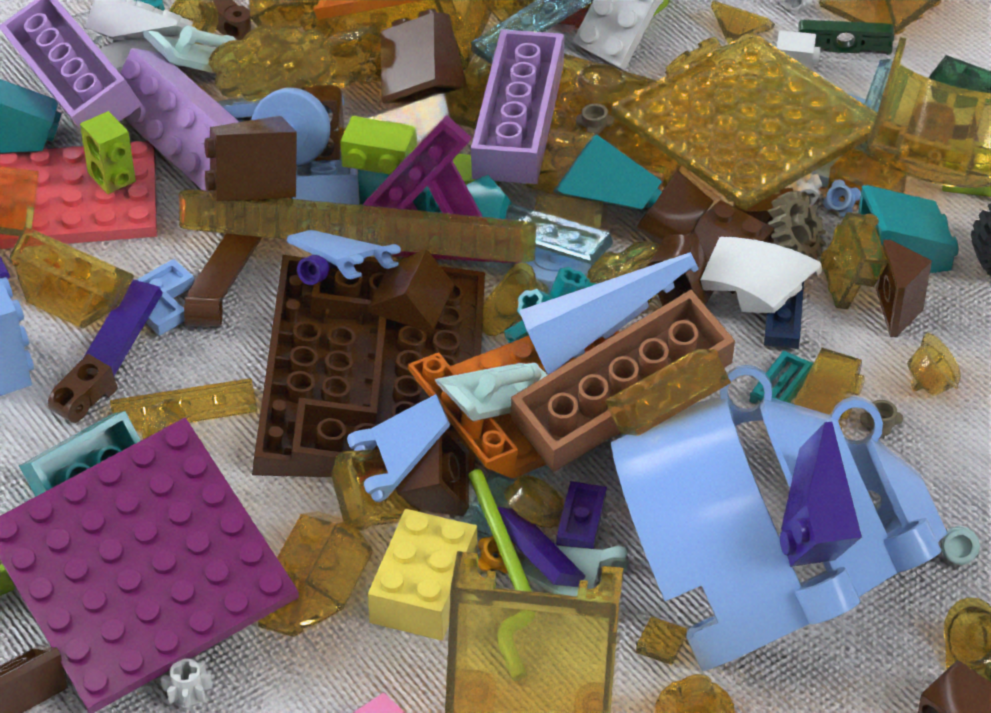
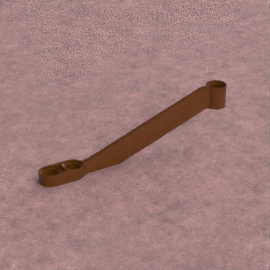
(205, 297)

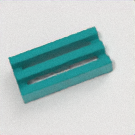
(758, 392)

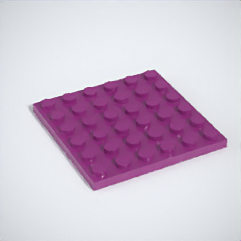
(140, 564)

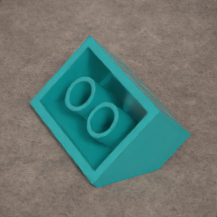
(79, 452)

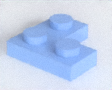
(173, 281)

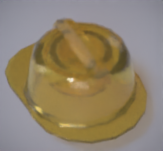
(502, 304)
(933, 367)
(969, 635)

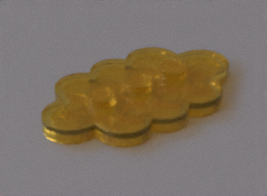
(271, 61)

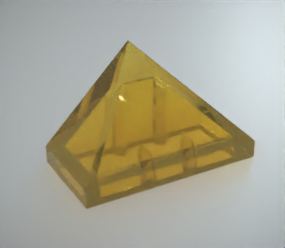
(738, 22)

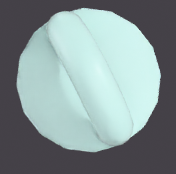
(960, 545)

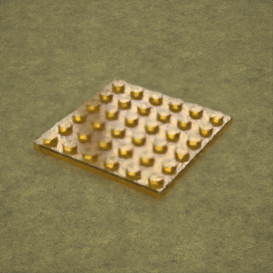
(747, 119)

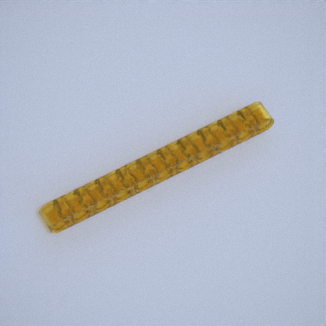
(380, 226)

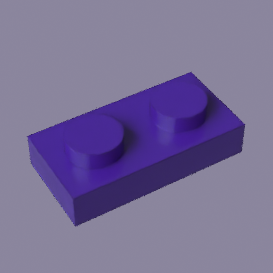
(581, 515)

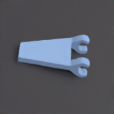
(343, 251)
(401, 443)

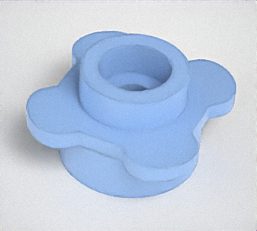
(839, 189)

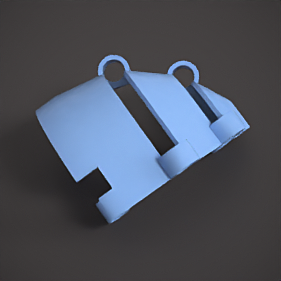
(712, 529)

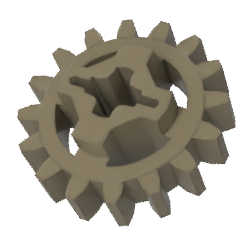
(797, 224)

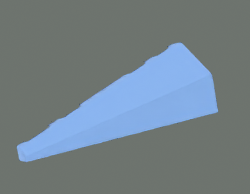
(574, 321)

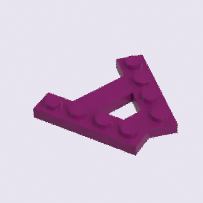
(431, 166)

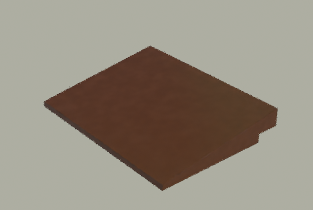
(347, 368)

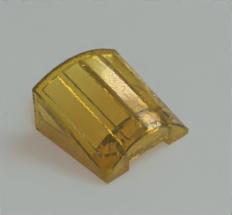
(932, 129)

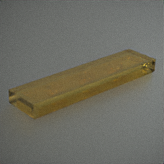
(197, 402)

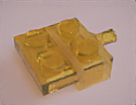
(853, 258)

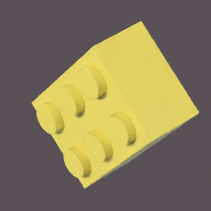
(417, 574)

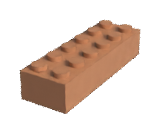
(568, 409)

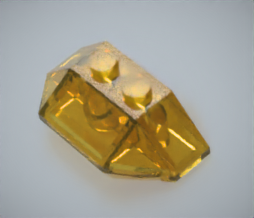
(67, 279)
(324, 563)

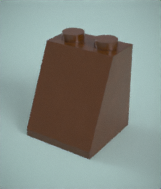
(420, 59)
(252, 160)

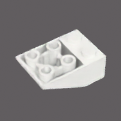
(130, 18)

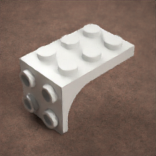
(615, 28)

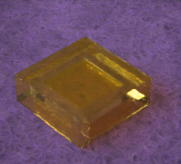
(661, 640)

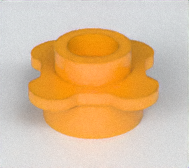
(487, 560)

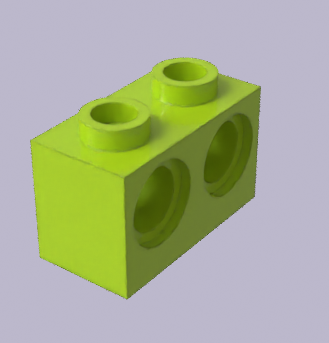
(108, 152)

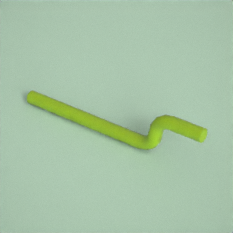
(499, 531)

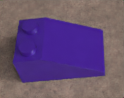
(819, 507)

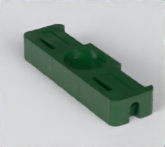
(866, 35)

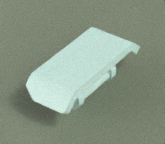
(184, 50)
(490, 390)

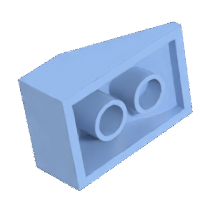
(327, 182)

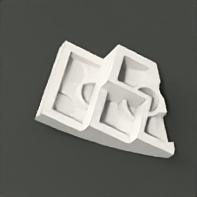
(758, 272)

